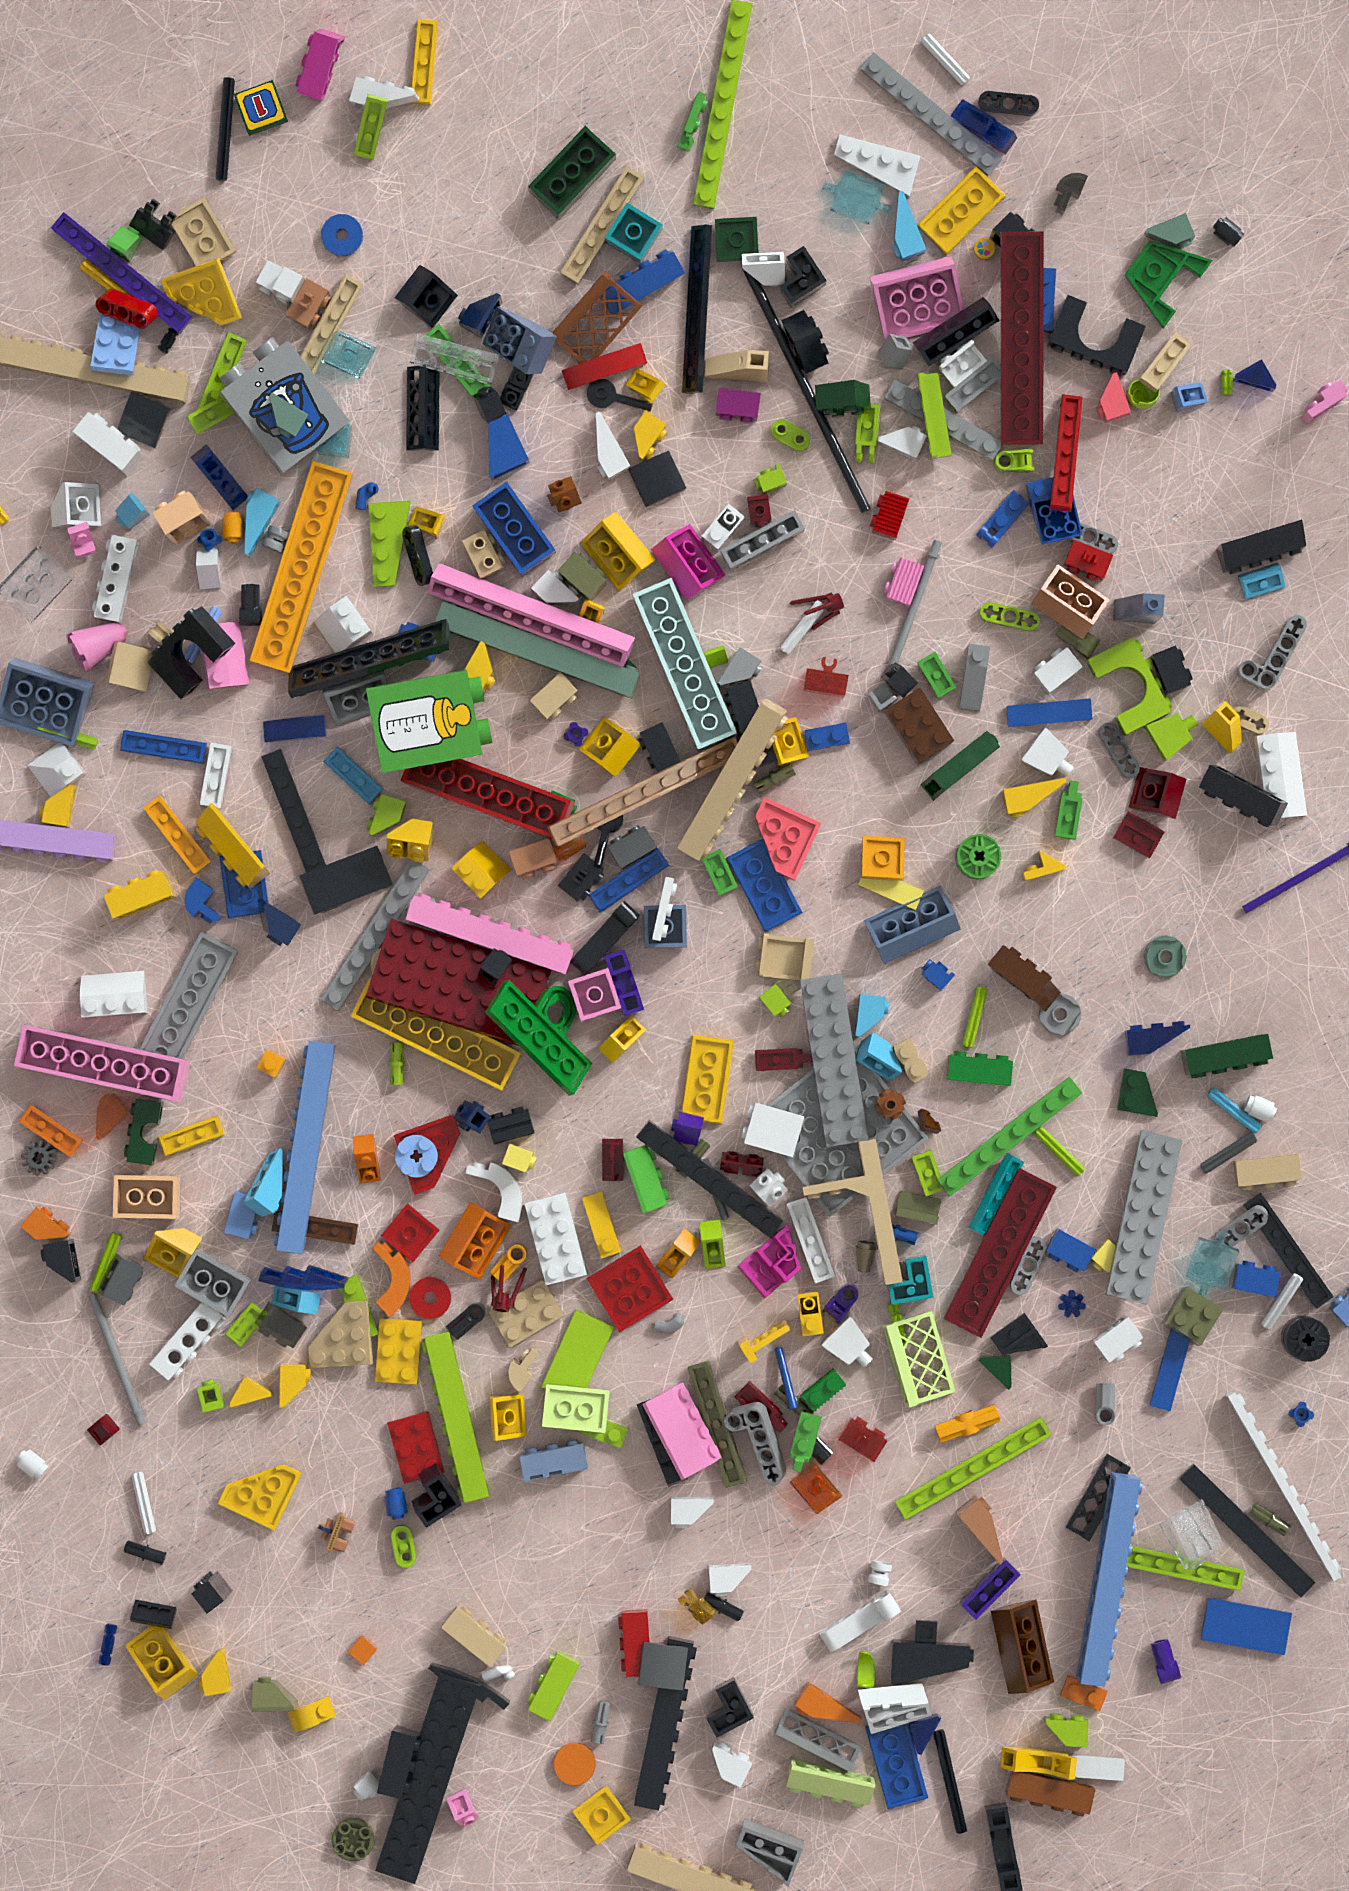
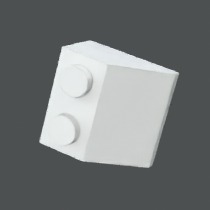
(342, 625)

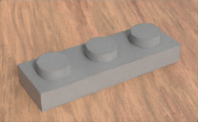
(974, 384)

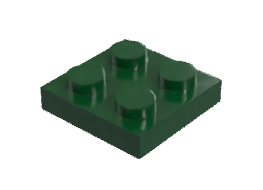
(735, 238)

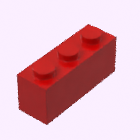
(635, 1632)

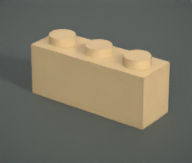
(1267, 1171)
(474, 1635)

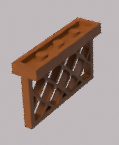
(586, 304)

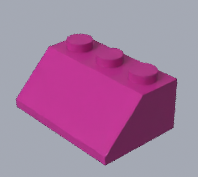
(688, 562)

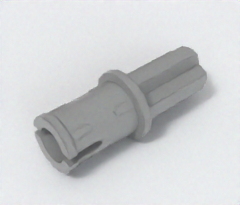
(600, 1722)

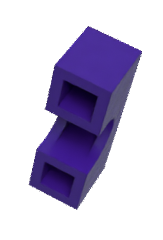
(624, 982)

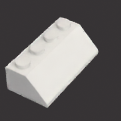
(1281, 771)

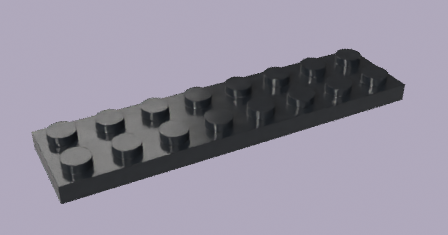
(369, 658)

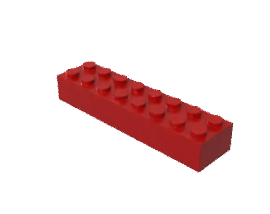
(491, 794)

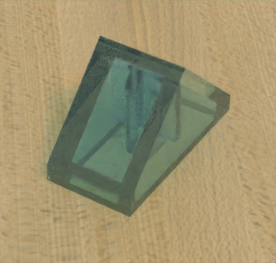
(338, 444)

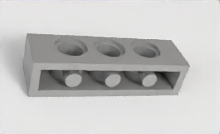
(762, 540)

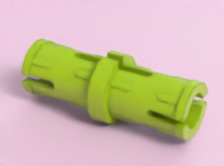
(396, 1063)

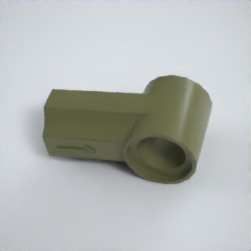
(1082, 646)

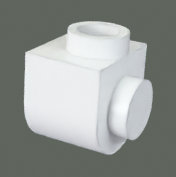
(366, 1786)

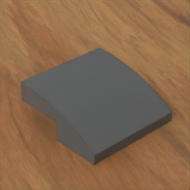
(662, 1666)

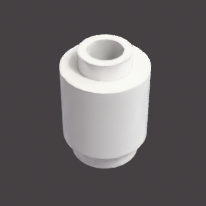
(1260, 1108)
(31, 1464)

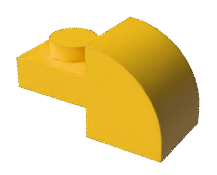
(311, 1714)

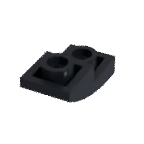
(515, 388)

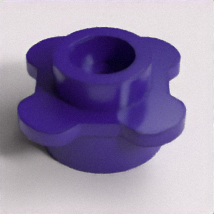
(574, 728)

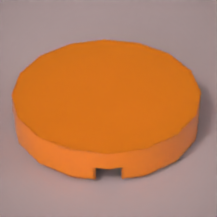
(574, 1763)

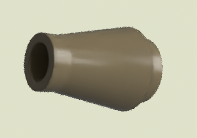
(865, 1253)

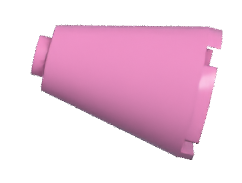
(95, 643)

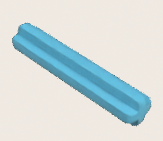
(1234, 1110)

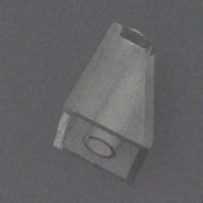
(1193, 1535)

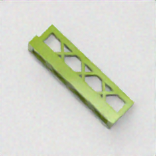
(934, 415)

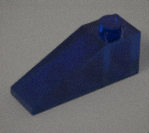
(219, 477)

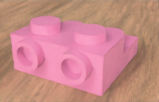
(1327, 397)

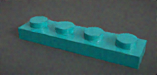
(995, 1194)

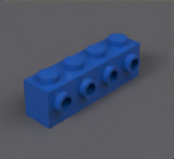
(645, 279)

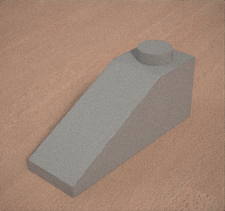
(974, 677)

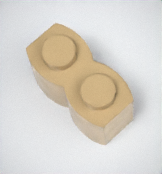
(913, 1066)

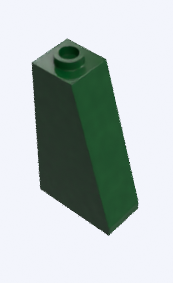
(960, 765)

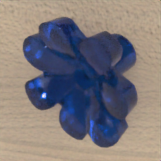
(1066, 1305)

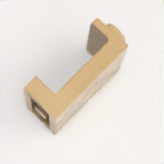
(784, 957)

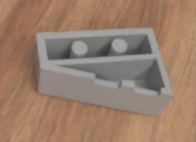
(770, 1848)

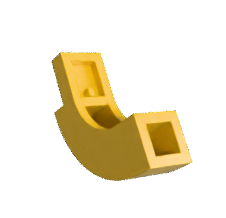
(1038, 1760)

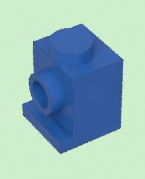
(937, 974)

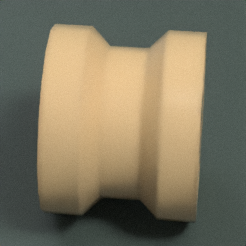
(159, 632)

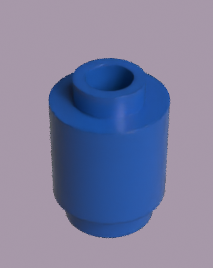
(395, 1503)

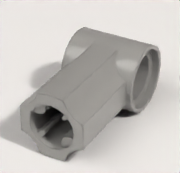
(1105, 1400)

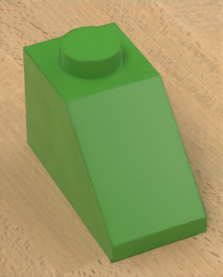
(125, 242)

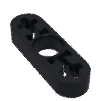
(1023, 109)
(415, 544)

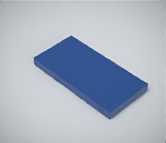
(763, 887)
(1246, 1626)
(897, 1766)

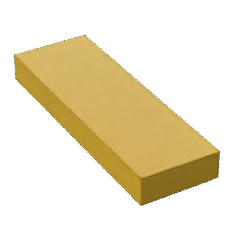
(191, 1135)

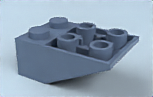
(519, 341)

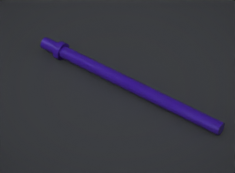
(1296, 879)

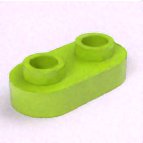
(789, 436)
(403, 1546)

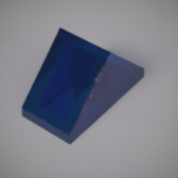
(1256, 376)
(923, 1730)

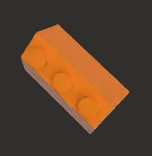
(475, 1240)

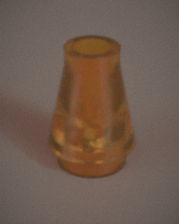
(569, 848)

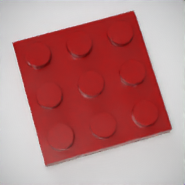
(630, 1288)

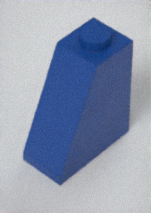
(504, 448)

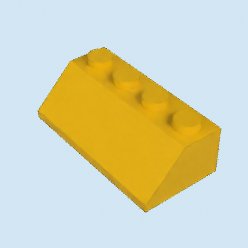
(231, 846)

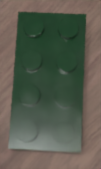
(572, 172)
(1227, 1054)

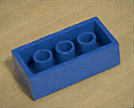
(514, 529)

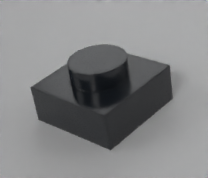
(926, 1631)

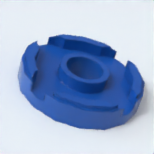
(337, 223)

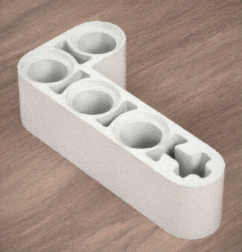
(860, 1620)

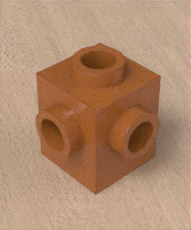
(563, 494)
(882, 1108)

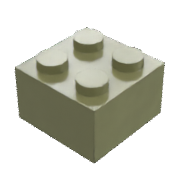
(582, 576)
(1192, 1316)

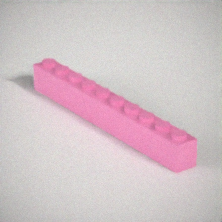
(531, 615)

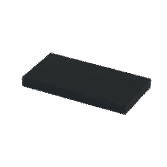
(345, 880)

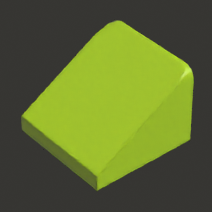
(716, 656)

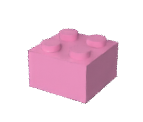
(594, 994)

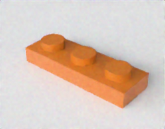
(50, 1130)

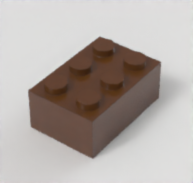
(919, 726)

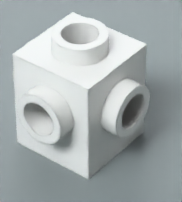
(769, 1187)

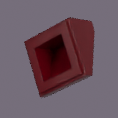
(103, 1429)

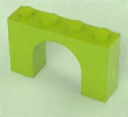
(1129, 656)

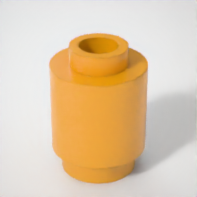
(232, 527)

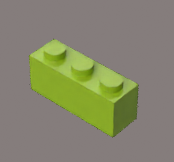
(553, 1685)

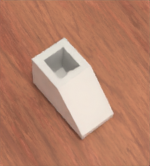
(722, 527)
(553, 591)
(731, 1766)

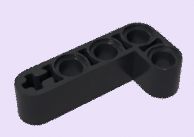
(605, 938)

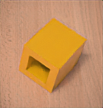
(271, 1063)

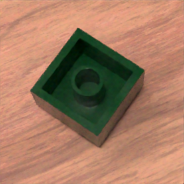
(843, 398)

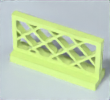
(901, 1365)

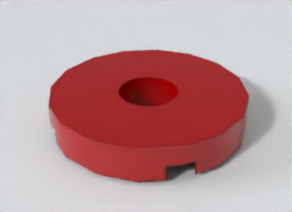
(442, 1293)

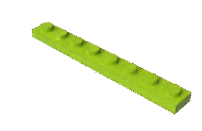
(973, 1468)

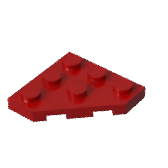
(443, 1135)

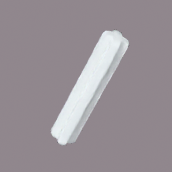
(945, 59)
(801, 629)
(1282, 1301)
(143, 1502)

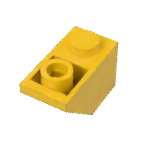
(647, 433)
(1224, 726)
(810, 1314)

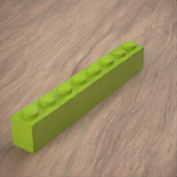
(457, 1417)

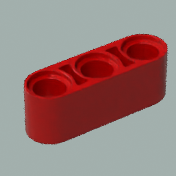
(126, 308)

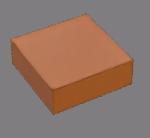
(362, 1650)

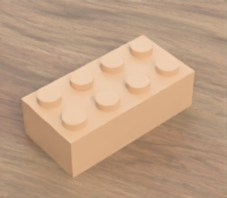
(181, 517)

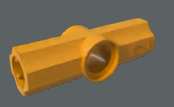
(967, 1423)

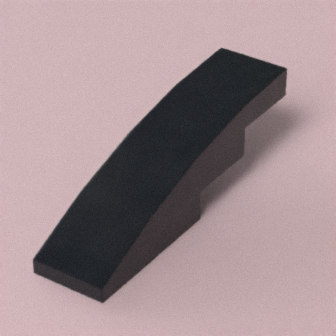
(667, 1467)
(484, 1690)

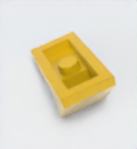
(645, 385)
(1048, 864)

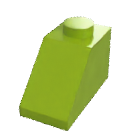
(712, 1244)

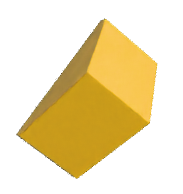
(428, 521)
(592, 611)
(249, 1391)

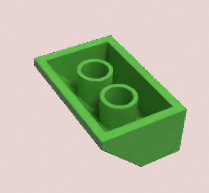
(646, 1178)

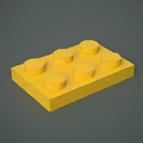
(398, 1351)

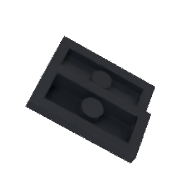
(143, 419)
(657, 478)

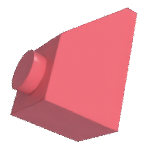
(1113, 401)

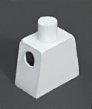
(1047, 755)
(848, 1343)

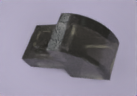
(1070, 186)

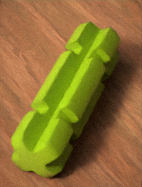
(896, 1316)

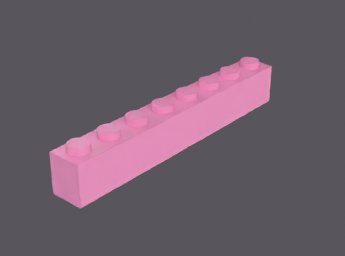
(489, 934)

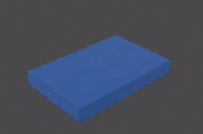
(242, 900)

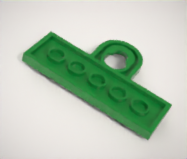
(538, 1036)

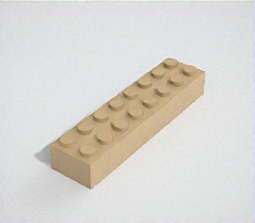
(729, 784)

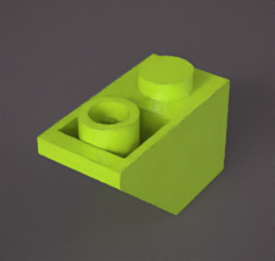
(388, 814)
(1070, 1731)

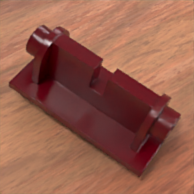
(612, 1159)
(751, 1163)

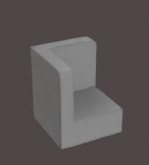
(895, 351)
(881, 697)

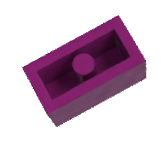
(737, 404)

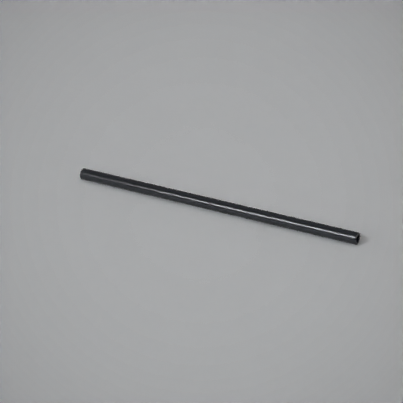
(808, 392)

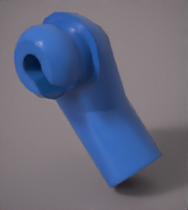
(364, 493)

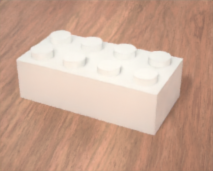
(555, 1238)

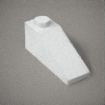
(610, 455)

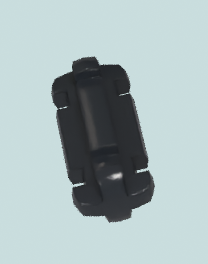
(168, 340)

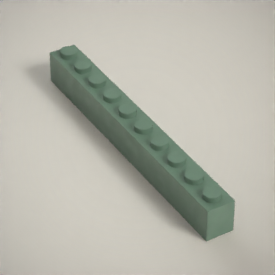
(539, 650)

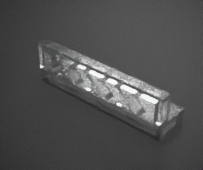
(456, 351)

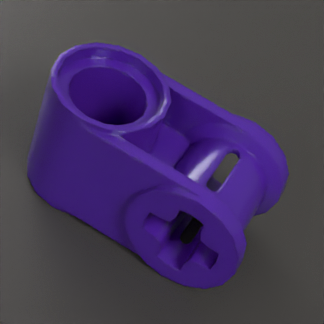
(840, 1303)

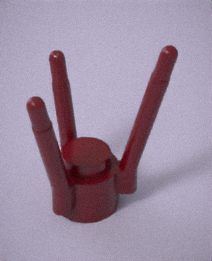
(832, 604)
(501, 1301)

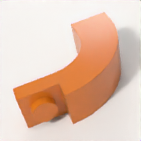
(400, 1281)

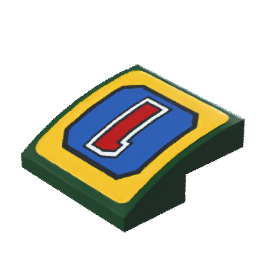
(260, 107)

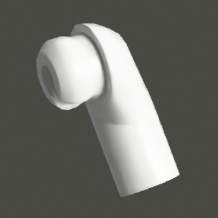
(497, 1671)

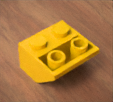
(411, 840)

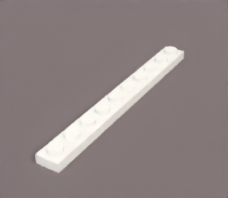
(1289, 1493)

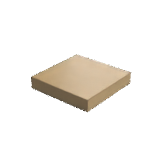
(129, 666)

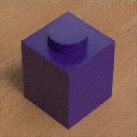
(687, 1128)

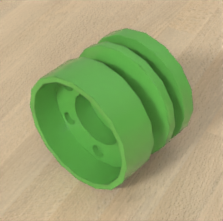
(978, 869)

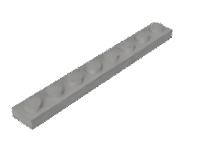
(930, 114)
(374, 934)

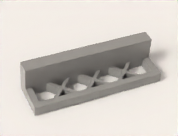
(814, 1747)

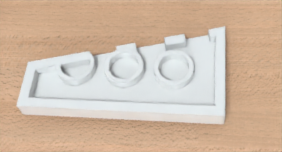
(886, 164)

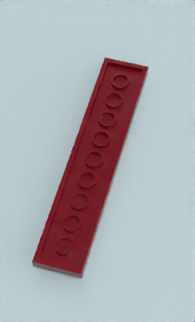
(1022, 337)

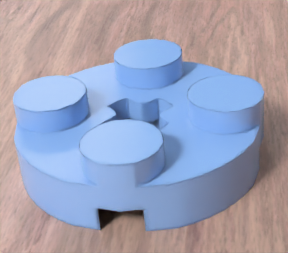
(408, 1165)

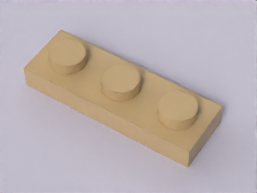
(1165, 362)

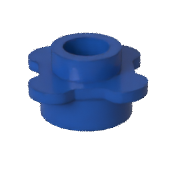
(205, 537)
(1307, 1414)

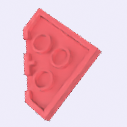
(786, 836)

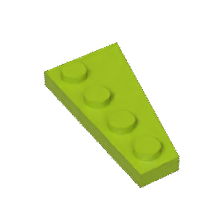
(386, 529)

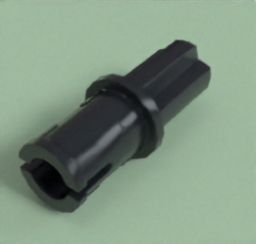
(145, 1552)
(723, 1606)

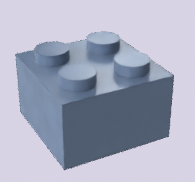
(677, 930)

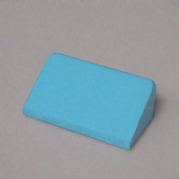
(1261, 580)

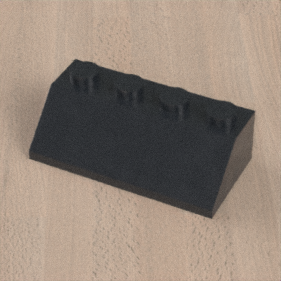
(1261, 547)

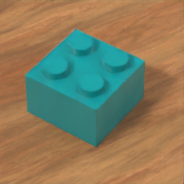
(633, 233)

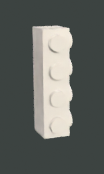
(116, 579)

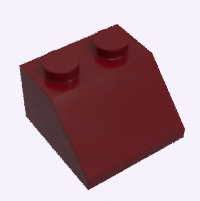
(1157, 792)

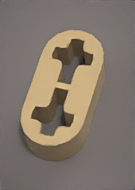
(1247, 725)

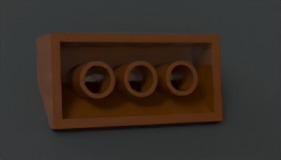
(1022, 1647)

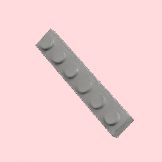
(957, 427)

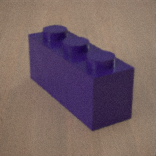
(990, 1589)

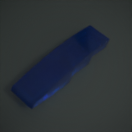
(311, 1279)

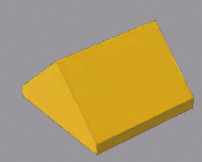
(789, 744)
(508, 1416)

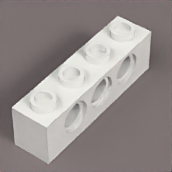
(163, 1363)

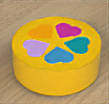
(984, 248)

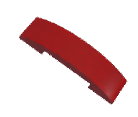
(604, 366)

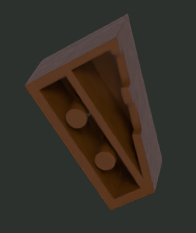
(1024, 976)

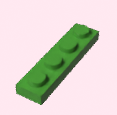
(470, 385)

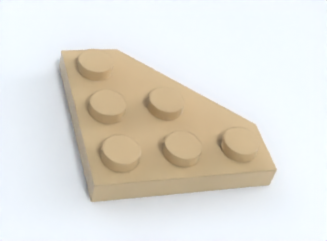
(344, 1339)

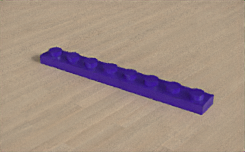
(121, 271)

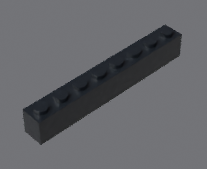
(662, 1736)

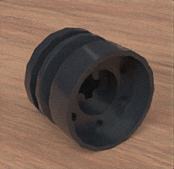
(1295, 1331)

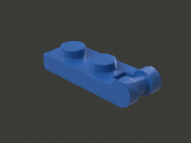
(1003, 518)

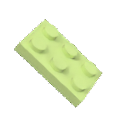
(575, 1408)

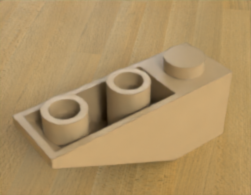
(741, 366)

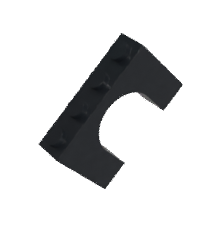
(1067, 339)
(169, 658)

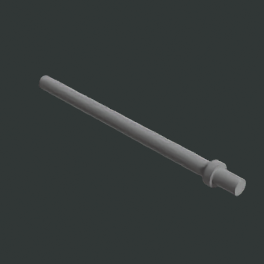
(932, 556)
(136, 1409)

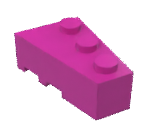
(319, 63)

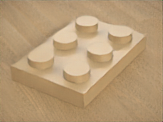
(202, 233)
(531, 1312)

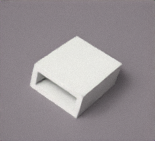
(772, 1129)

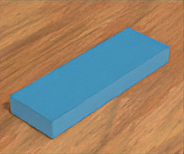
(353, 775)

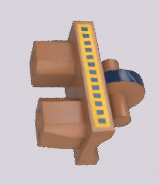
(335, 1542)

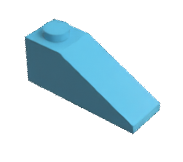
(907, 236)
(259, 513)
(267, 1186)

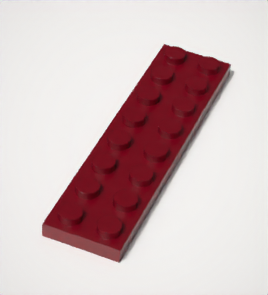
(1000, 1252)

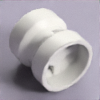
(879, 1577)

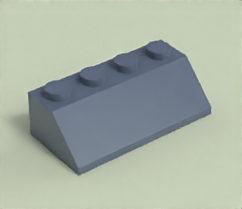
(905, 929)

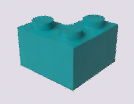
(917, 1285)

